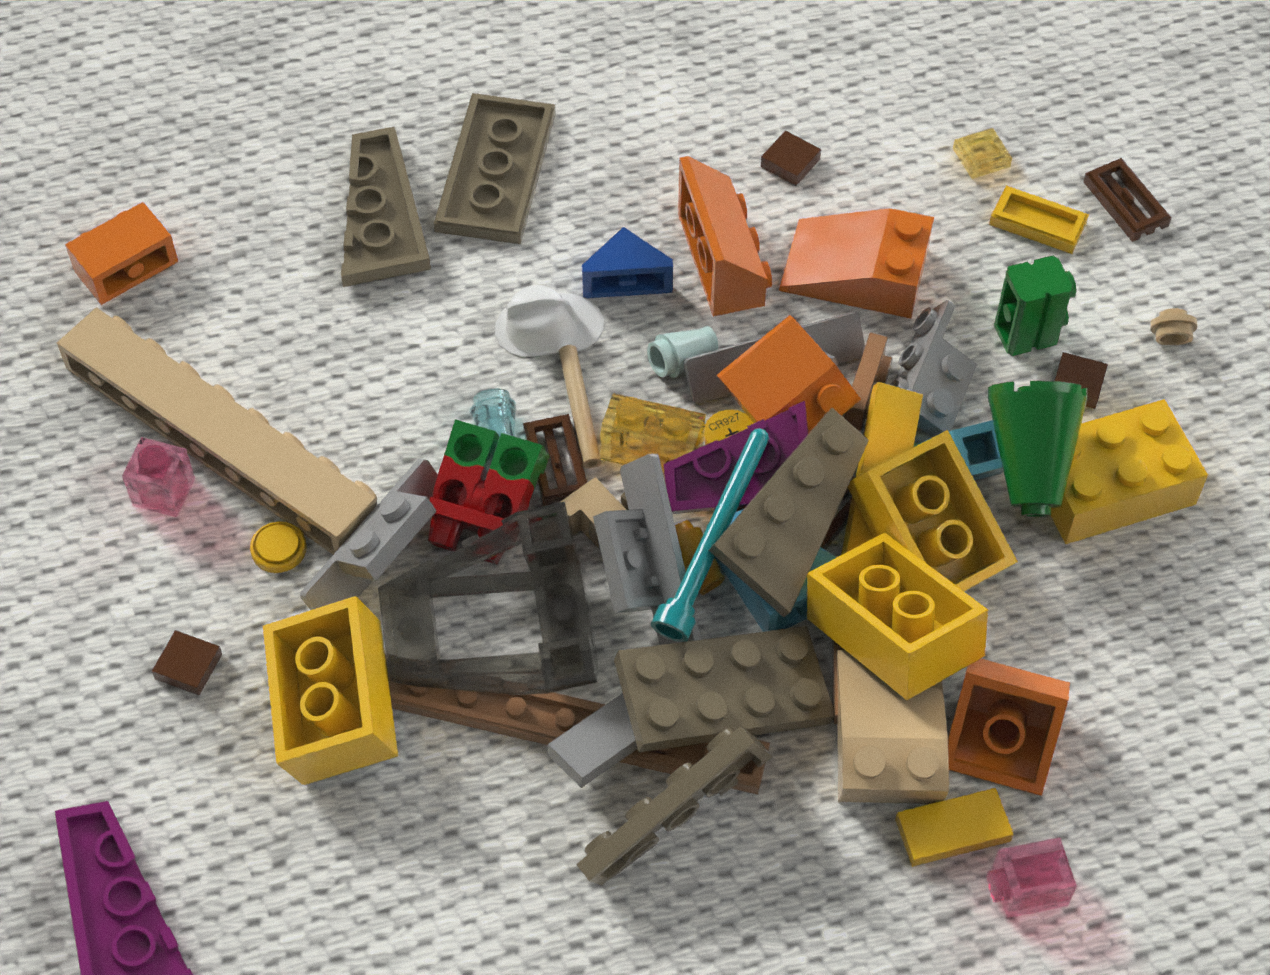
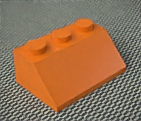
(720, 239)

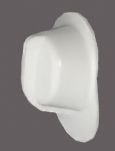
(543, 321)

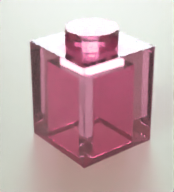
(158, 477)
(1031, 878)

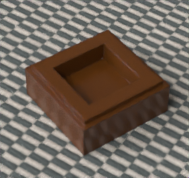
(790, 158)
(1084, 372)
(187, 662)

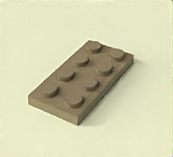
(707, 685)

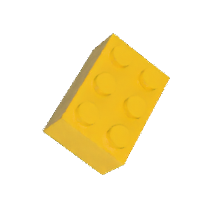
(1128, 472)
(934, 511)
(896, 615)
(329, 691)

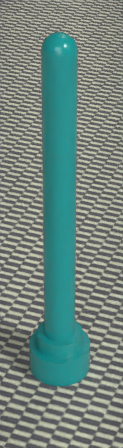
(676, 617)

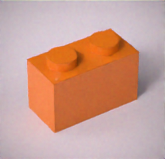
(122, 253)

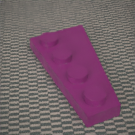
(110, 901)

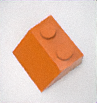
(784, 371)
(1007, 725)

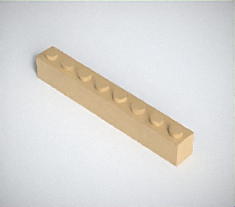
(217, 429)

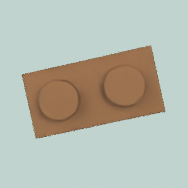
(873, 368)

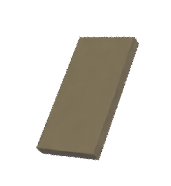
(495, 168)

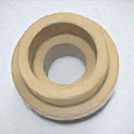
(1173, 327)

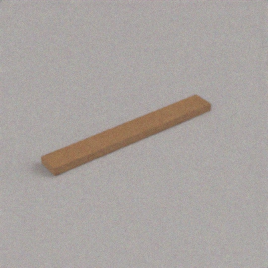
(542, 720)

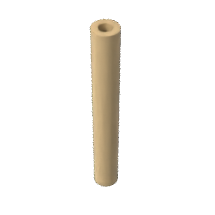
(579, 407)

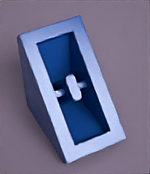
(627, 268)

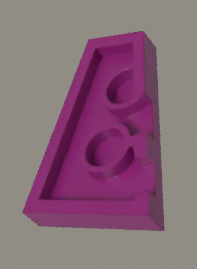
(700, 476)

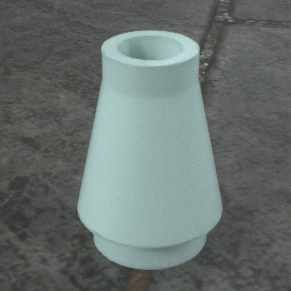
(671, 349)

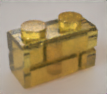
(645, 427)

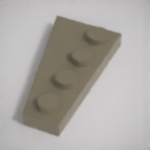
(382, 219)
(788, 519)
(674, 806)

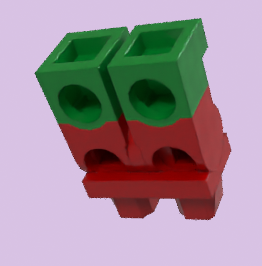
(482, 483)

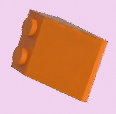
(860, 259)

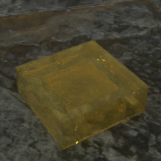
(982, 153)

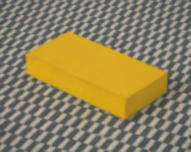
(1039, 219)
(954, 827)

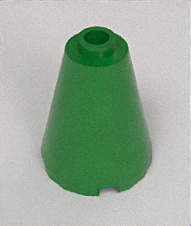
(1037, 440)

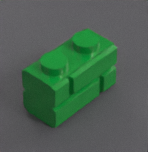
(1034, 305)

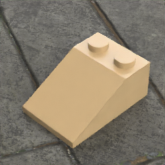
(887, 743)

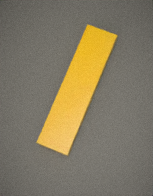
(890, 432)

